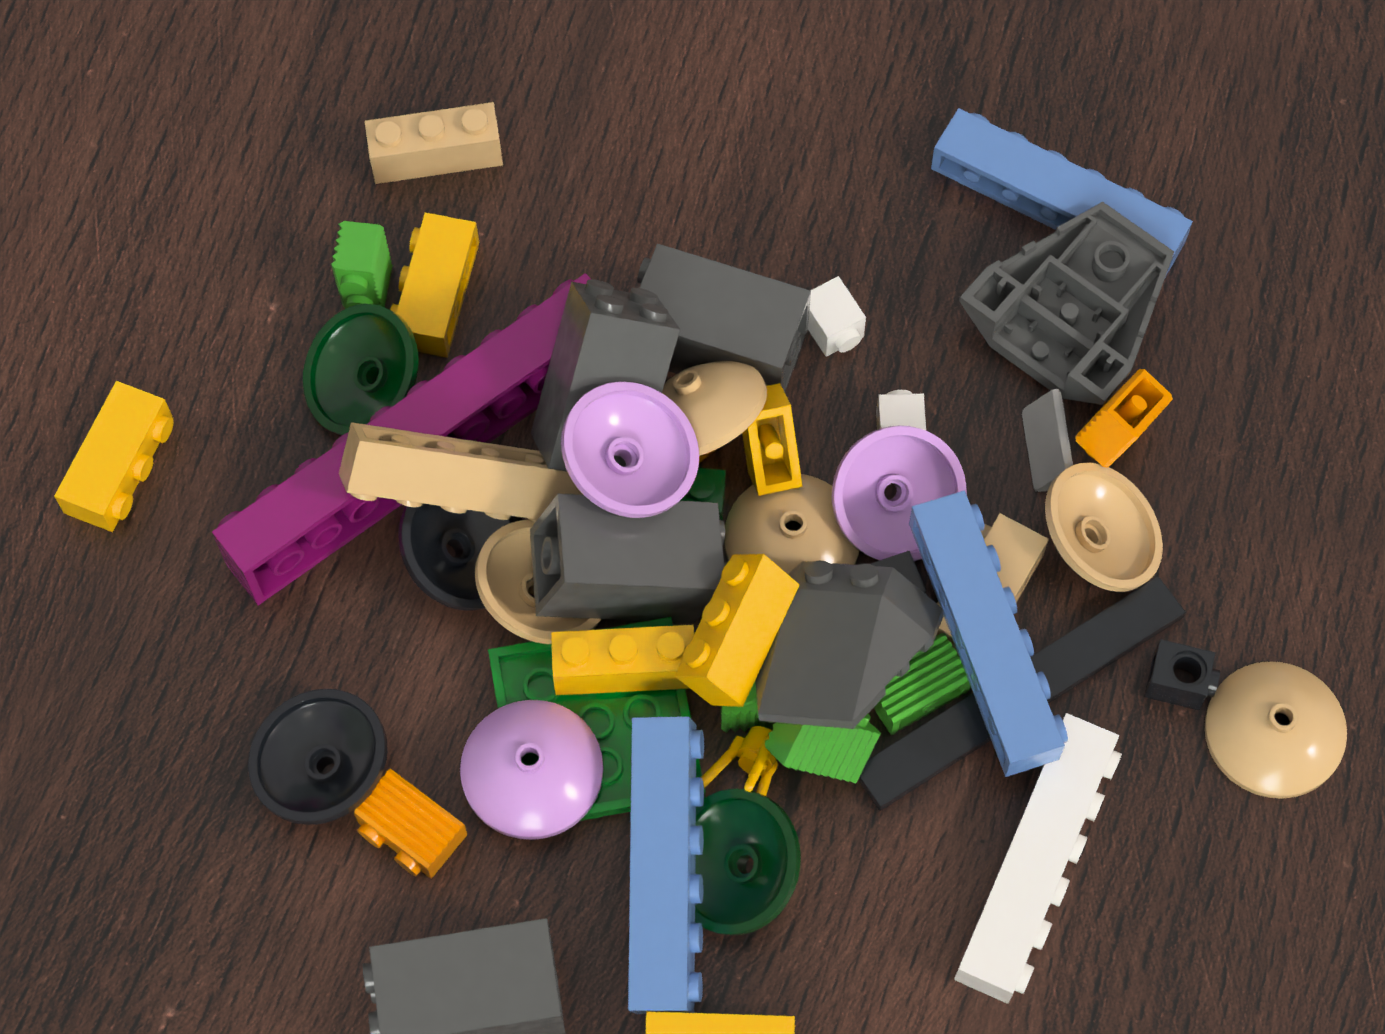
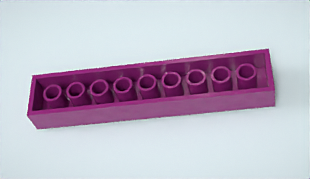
(472, 400)

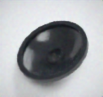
(423, 544)
(305, 738)

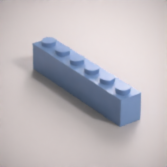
(1043, 181)
(987, 634)
(663, 865)

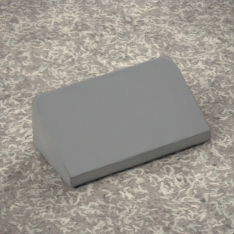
(1046, 439)

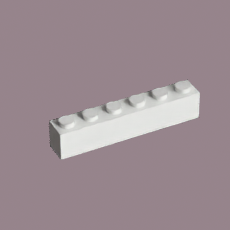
(1036, 860)

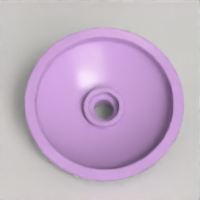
(642, 430)
(902, 455)
(539, 797)

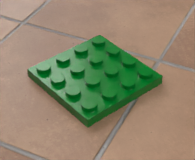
(527, 674)

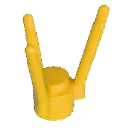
(752, 759)

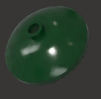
(347, 359)
(734, 830)

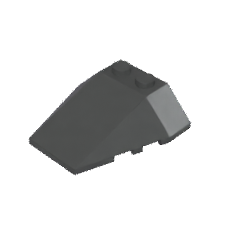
(1073, 303)
(843, 643)

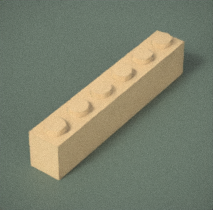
(449, 473)

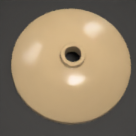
(718, 400)
(759, 527)
(1103, 527)
(506, 583)
(1258, 750)

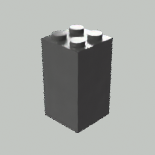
(728, 313)
(601, 341)
(625, 566)
(467, 983)

